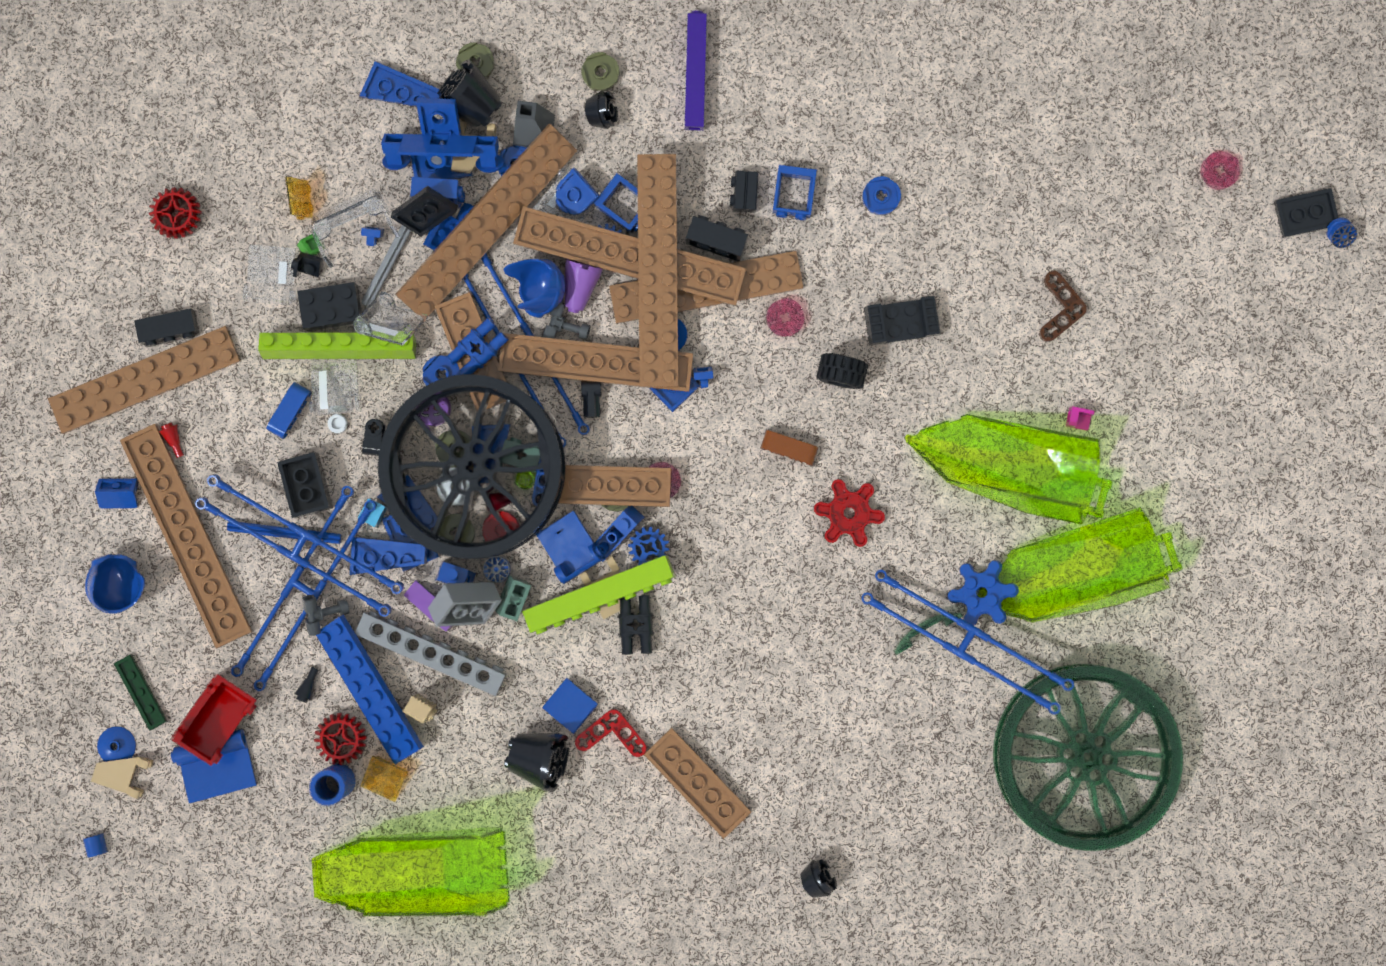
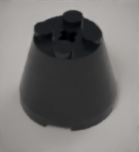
(473, 94)
(538, 758)

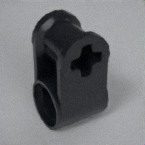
(373, 440)

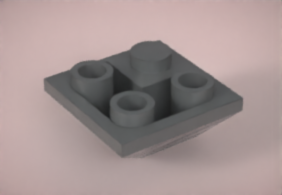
(530, 122)

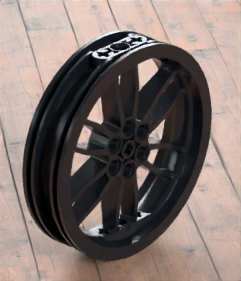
(393, 479)

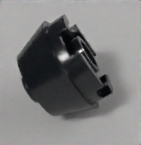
(600, 110)
(817, 879)

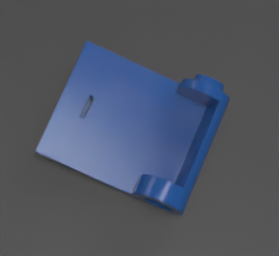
(571, 549)

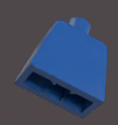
(453, 574)

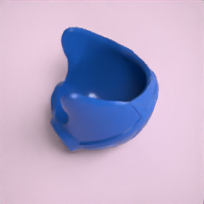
(540, 285)
(114, 583)

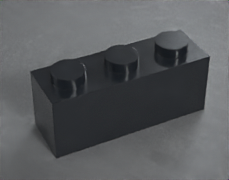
(166, 327)

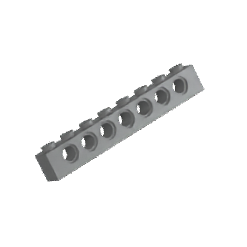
(366, 630)

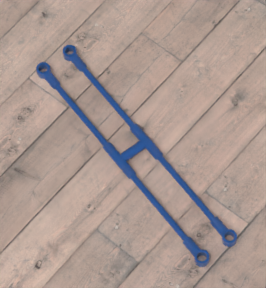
(527, 331)
(294, 554)
(293, 582)
(972, 631)

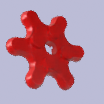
(835, 512)

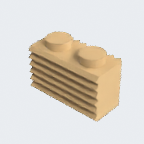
(420, 709)

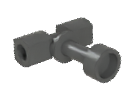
(558, 323)
(316, 614)

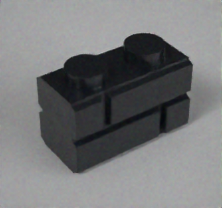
(745, 191)

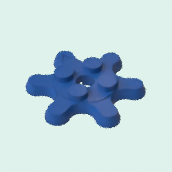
(995, 592)

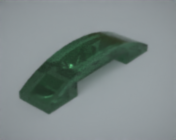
(905, 643)

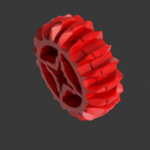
(173, 197)
(349, 741)

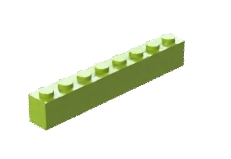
(332, 346)
(598, 594)

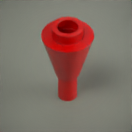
(171, 435)

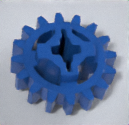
(654, 536)

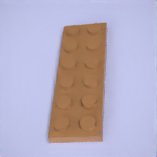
(458, 319)
(617, 486)
(697, 783)

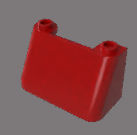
(213, 719)

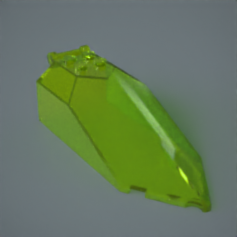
(1017, 465)
(1088, 568)

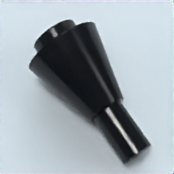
(305, 690)

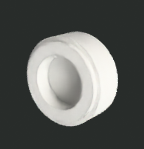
(337, 423)

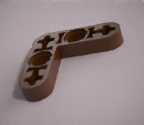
(1067, 304)

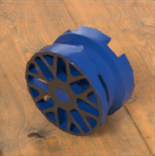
(1341, 231)
(496, 569)

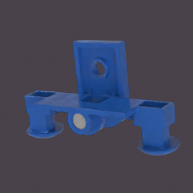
(440, 140)

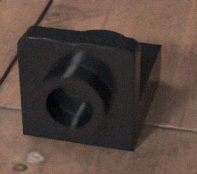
(307, 264)

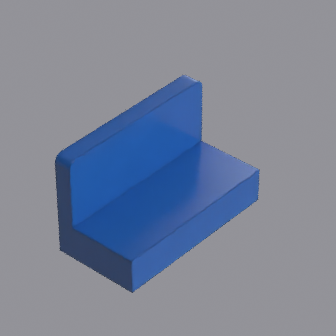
(116, 493)

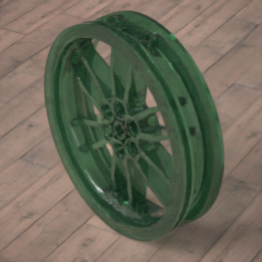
(1144, 700)

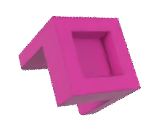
(1079, 418)

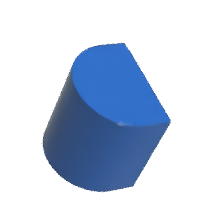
(95, 845)

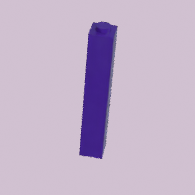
(695, 71)

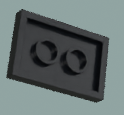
(424, 211)
(1306, 212)

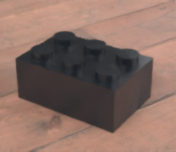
(716, 238)
(329, 306)
(305, 485)

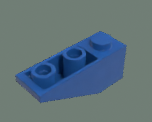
(619, 530)

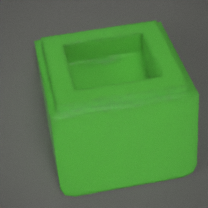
(308, 245)

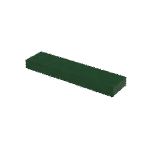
(140, 692)

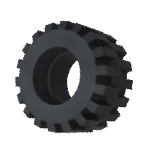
(842, 371)

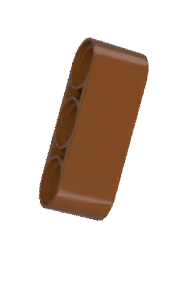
(789, 447)

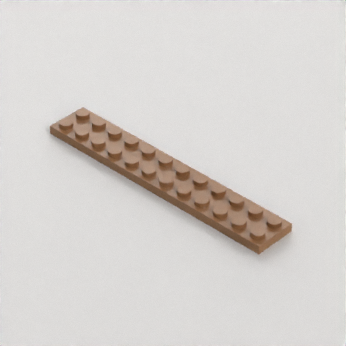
(486, 221)
(620, 254)
(657, 270)
(186, 536)

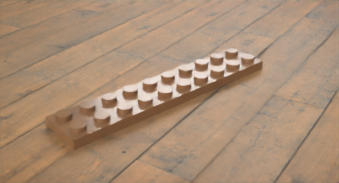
(762, 278)
(581, 361)
(144, 380)

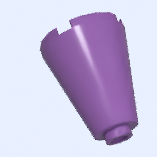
(580, 283)

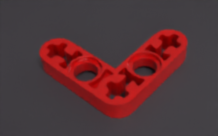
(616, 728)

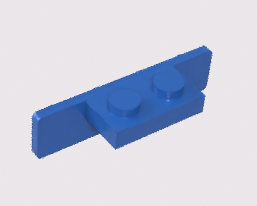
(442, 230)

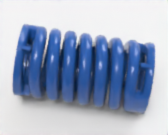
(320, 790)

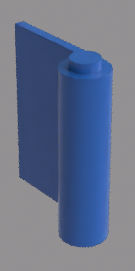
(229, 775)

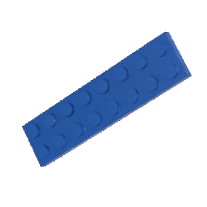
(369, 689)

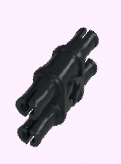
(644, 631)

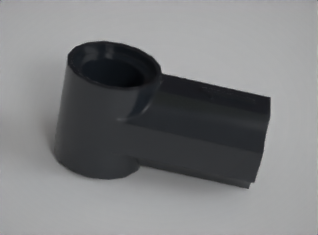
(591, 398)

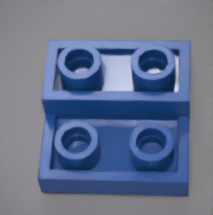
(570, 705)

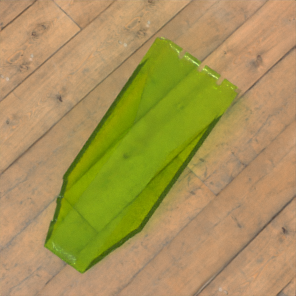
(417, 874)

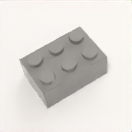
(464, 604)

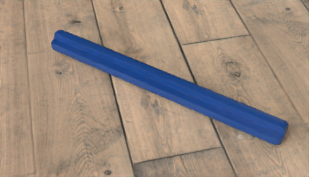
(282, 532)

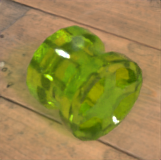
(523, 478)

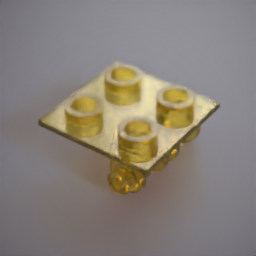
(299, 198)
(384, 778)

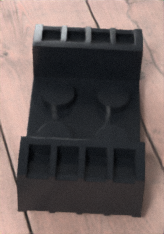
(902, 321)

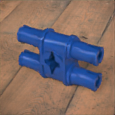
(467, 347)

